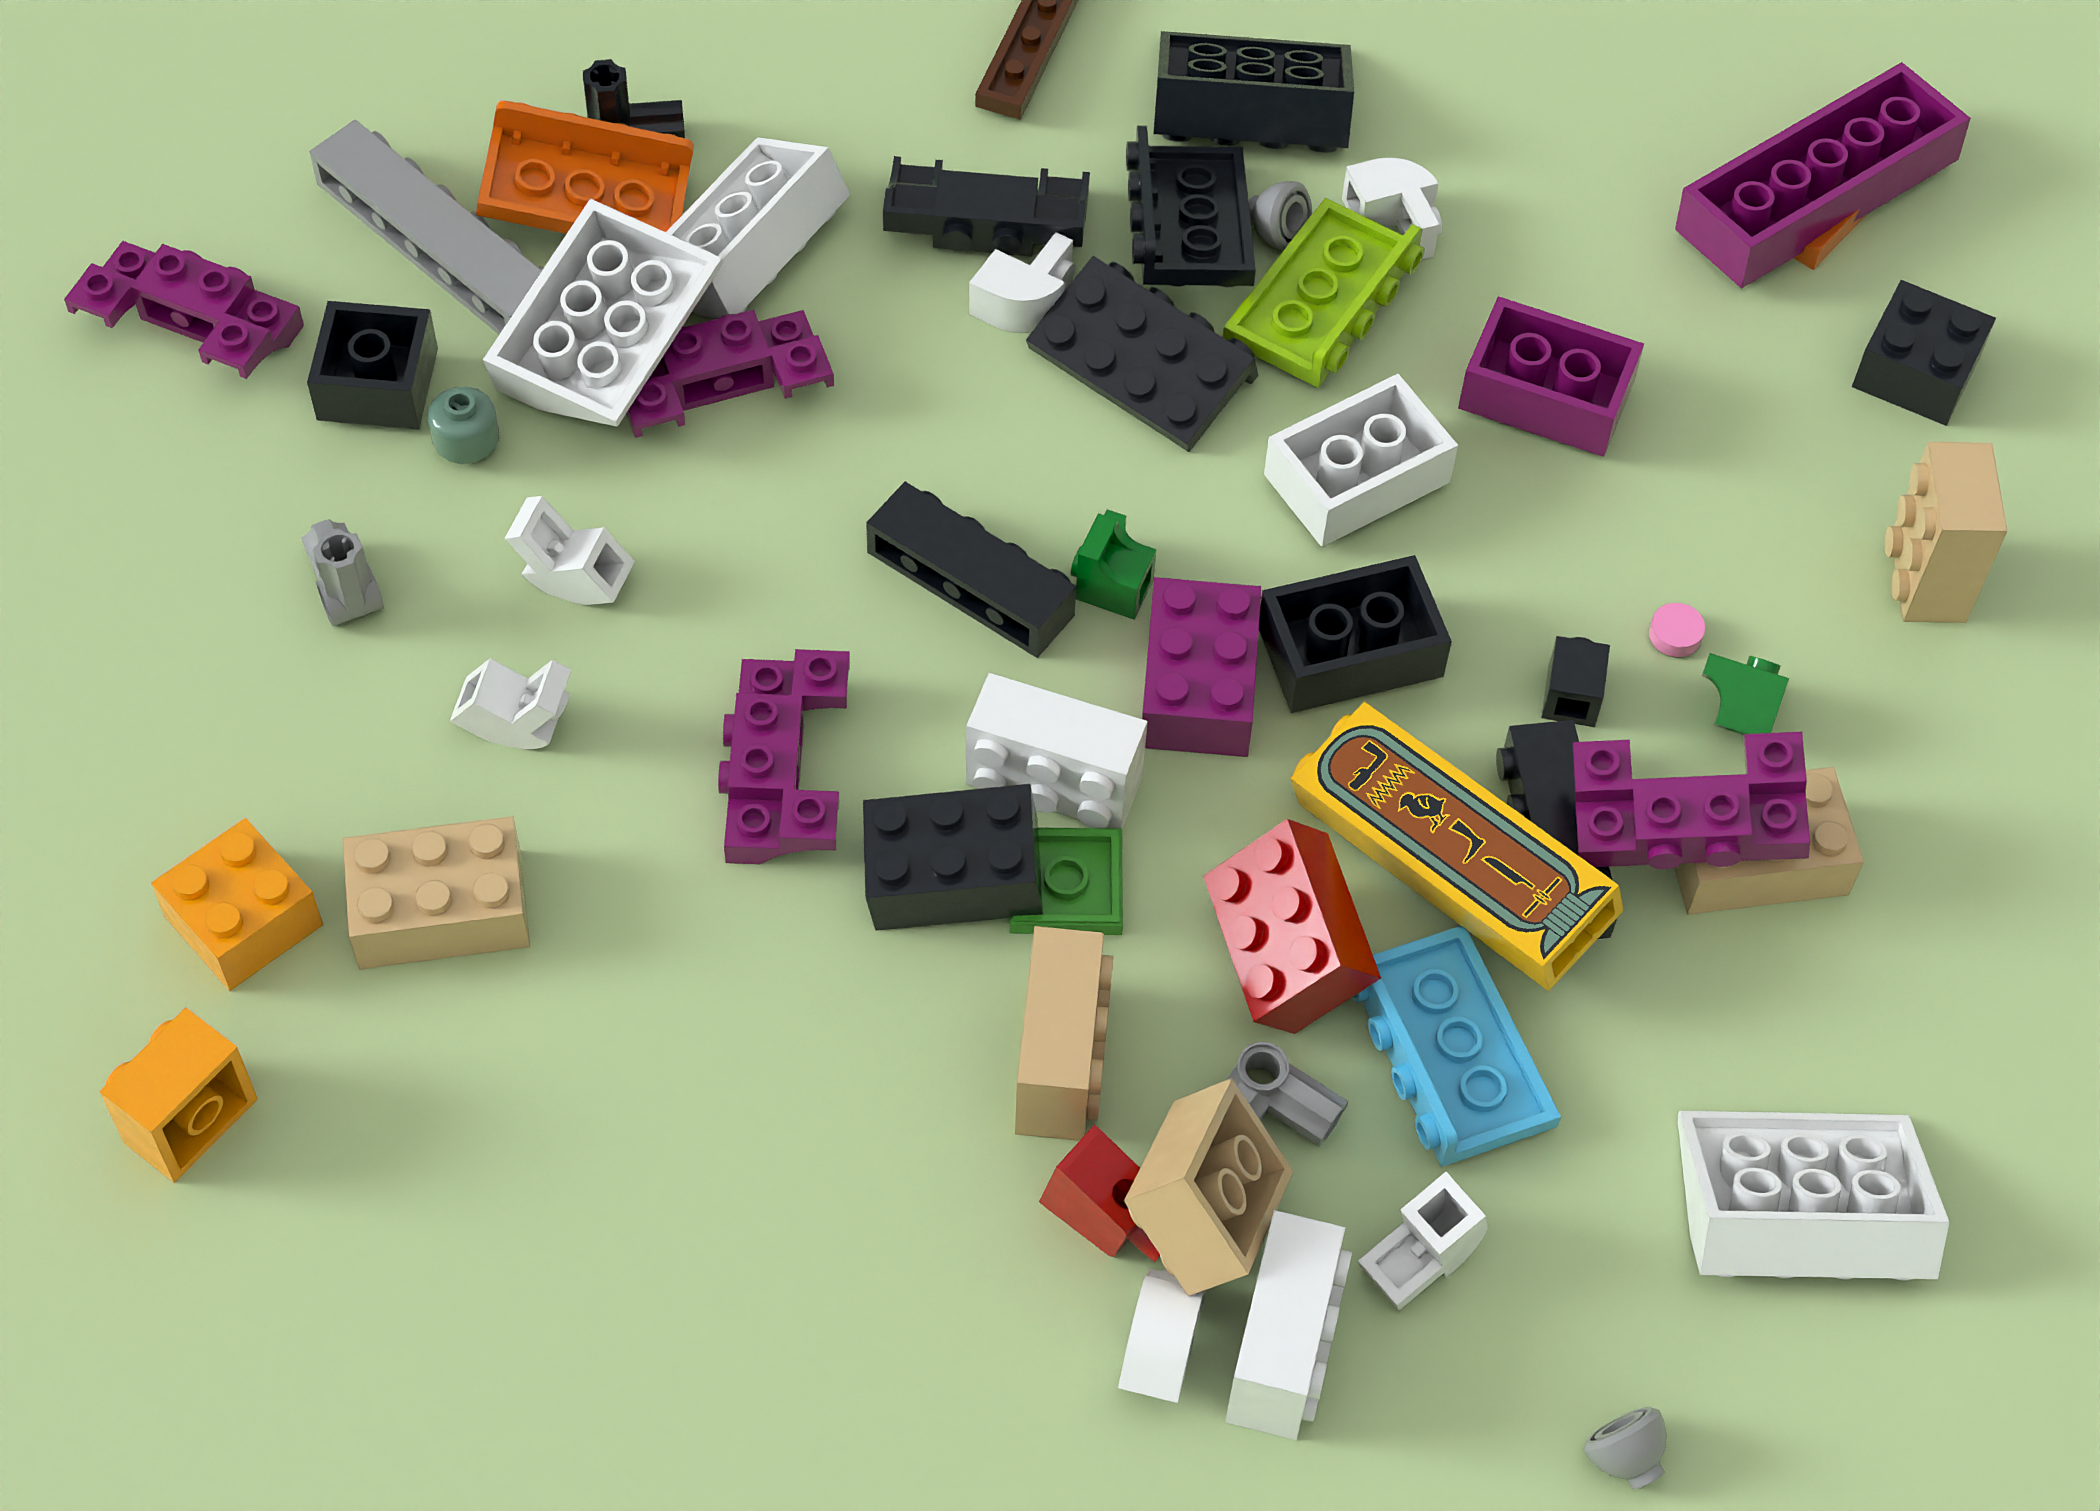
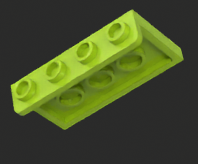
(1324, 291)

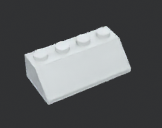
(760, 217)

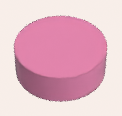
(1677, 630)

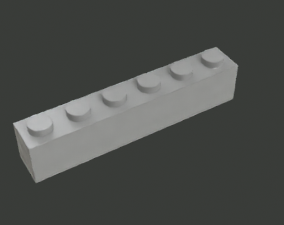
(424, 223)

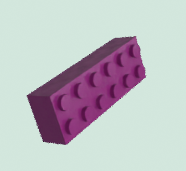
(1820, 172)

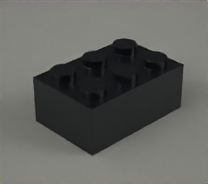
(1353, 633)
(952, 857)

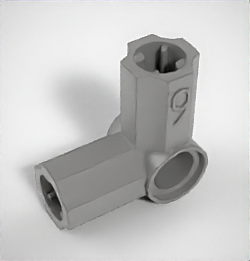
(342, 572)
(1292, 1095)

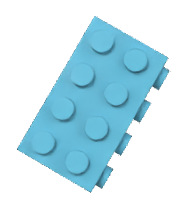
(1454, 1048)

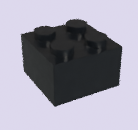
(1923, 352)
(372, 364)

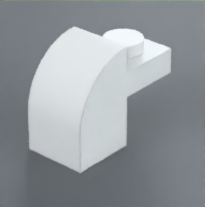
(1395, 194)
(1020, 294)
(566, 562)
(510, 707)
(1433, 1241)
(1160, 1337)

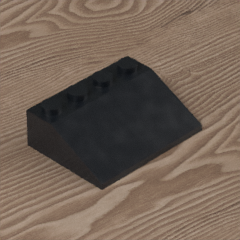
(1254, 91)

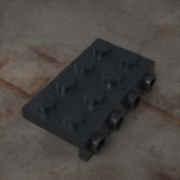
(1189, 214)
(1143, 352)

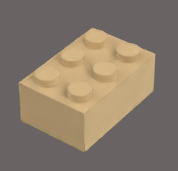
(1946, 532)
(1827, 872)
(435, 892)
(1063, 1034)
(1209, 1187)

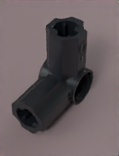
(609, 101)

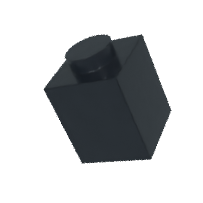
(1575, 680)

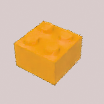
(237, 903)
(178, 1094)

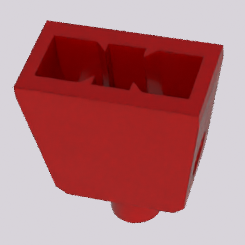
(1091, 1192)

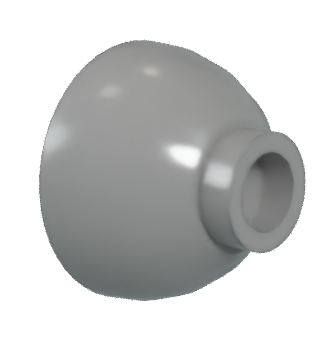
(1280, 212)
(1630, 1447)

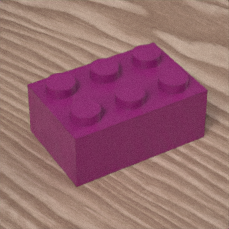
(1550, 376)
(1201, 666)

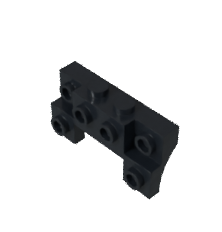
(984, 209)

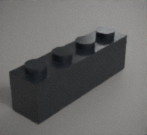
(971, 568)
(1541, 780)

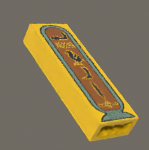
(1457, 845)

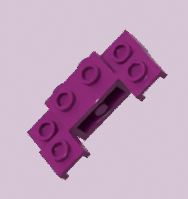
(191, 299)
(729, 361)
(766, 741)
(1695, 816)

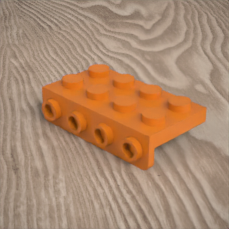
(552, 162)

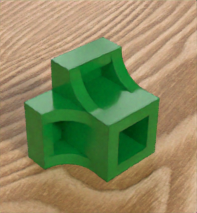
(1113, 567)
(1747, 693)

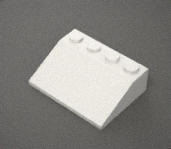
(599, 317)
(1810, 1196)

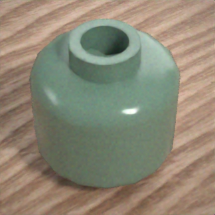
(463, 425)

